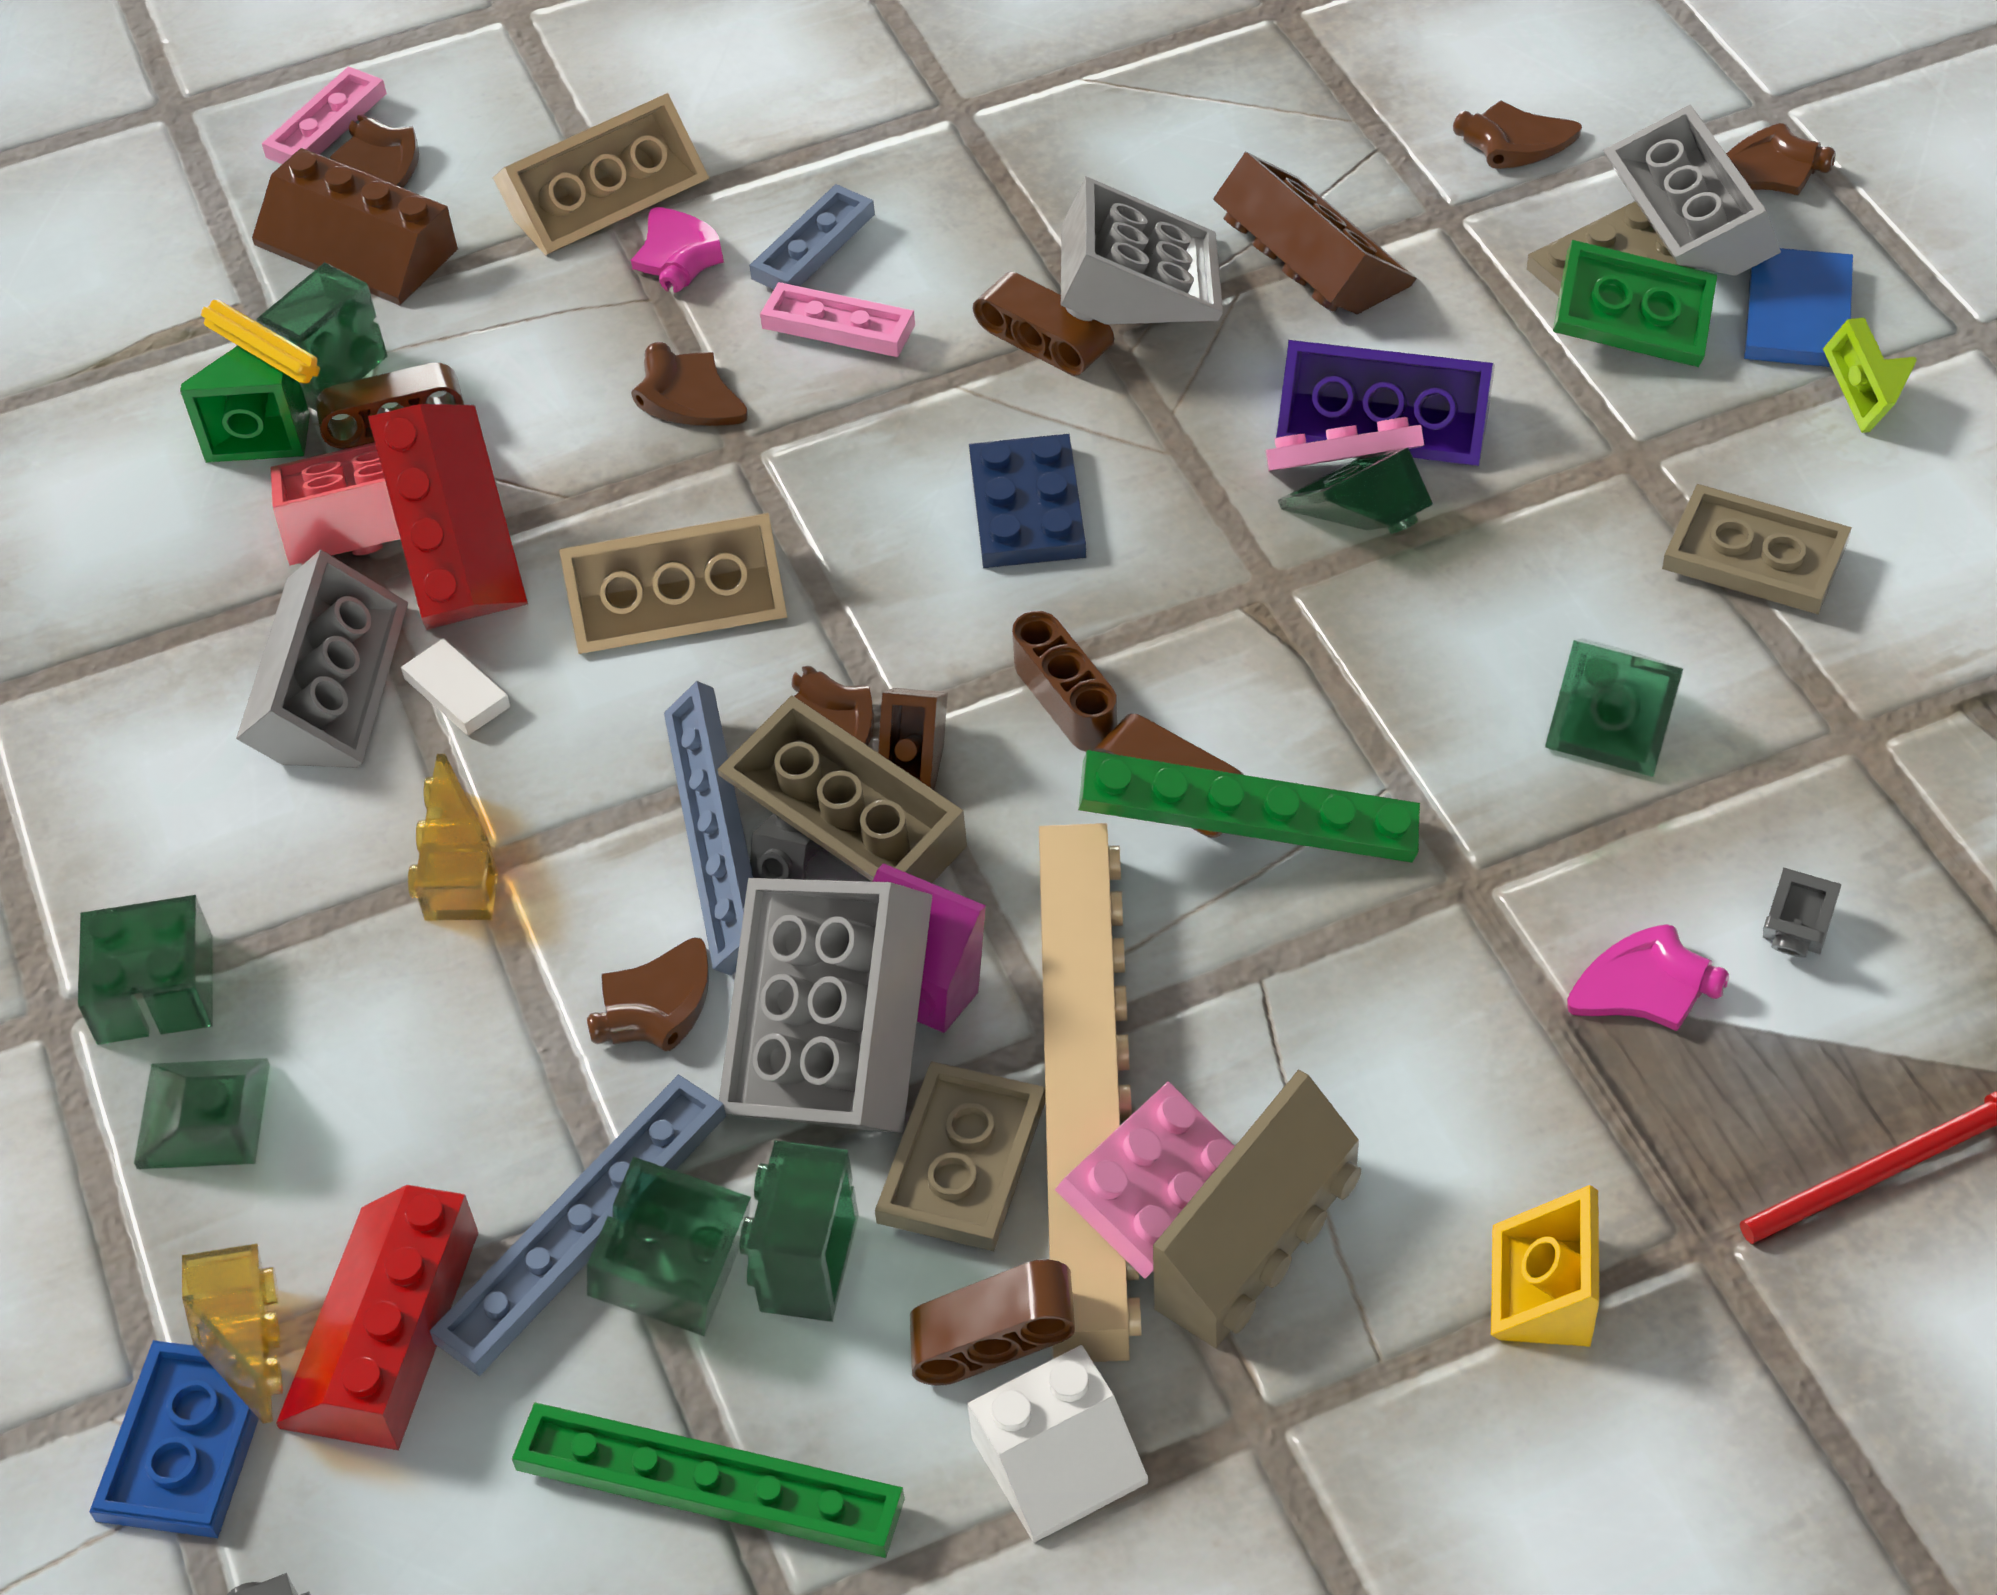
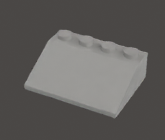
(1136, 261)
(826, 1003)

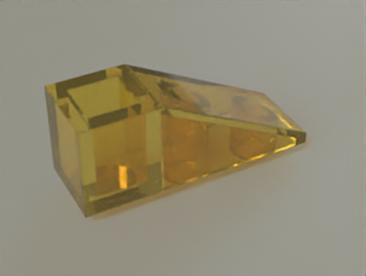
(455, 861)
(230, 1321)

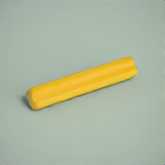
(260, 341)

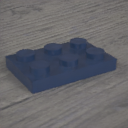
(1027, 501)

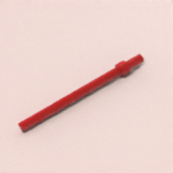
(1871, 1171)

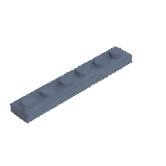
(710, 820)
(567, 1232)

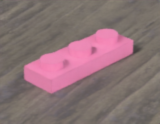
(326, 115)
(838, 319)
(1343, 444)

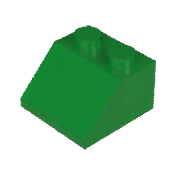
(246, 409)

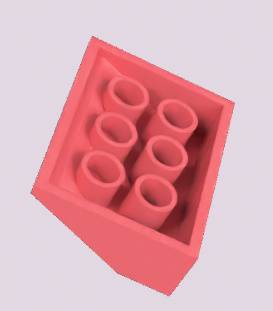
(333, 504)

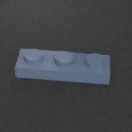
(813, 238)

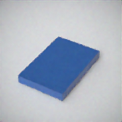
(1797, 305)
(176, 1447)

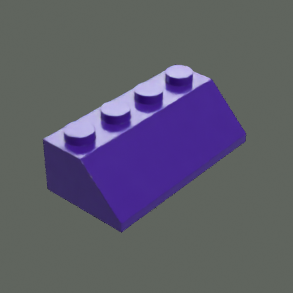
(1361, 386)

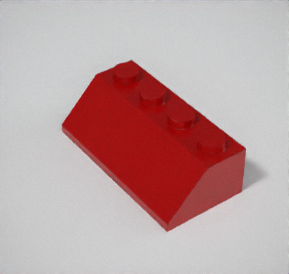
(447, 512)
(377, 1317)

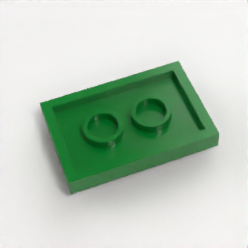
(1635, 303)

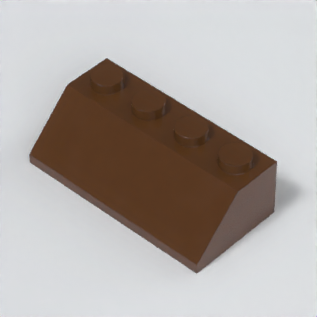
(354, 223)
(1309, 237)

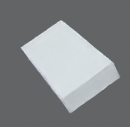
(455, 687)

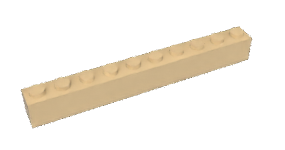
(1083, 1069)

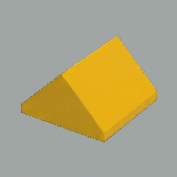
(1547, 1272)

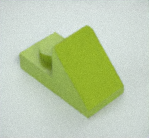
(1863, 373)

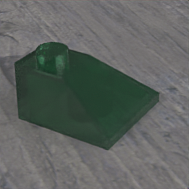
(1366, 493)
(1614, 706)
(202, 1113)

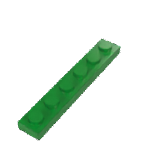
(1249, 806)
(709, 1479)

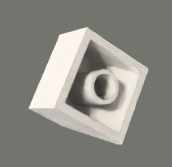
(1056, 1443)

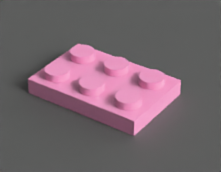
(1145, 1174)

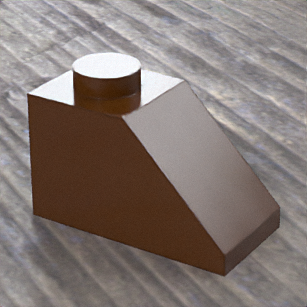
(913, 731)

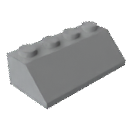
(1694, 195)
(323, 667)

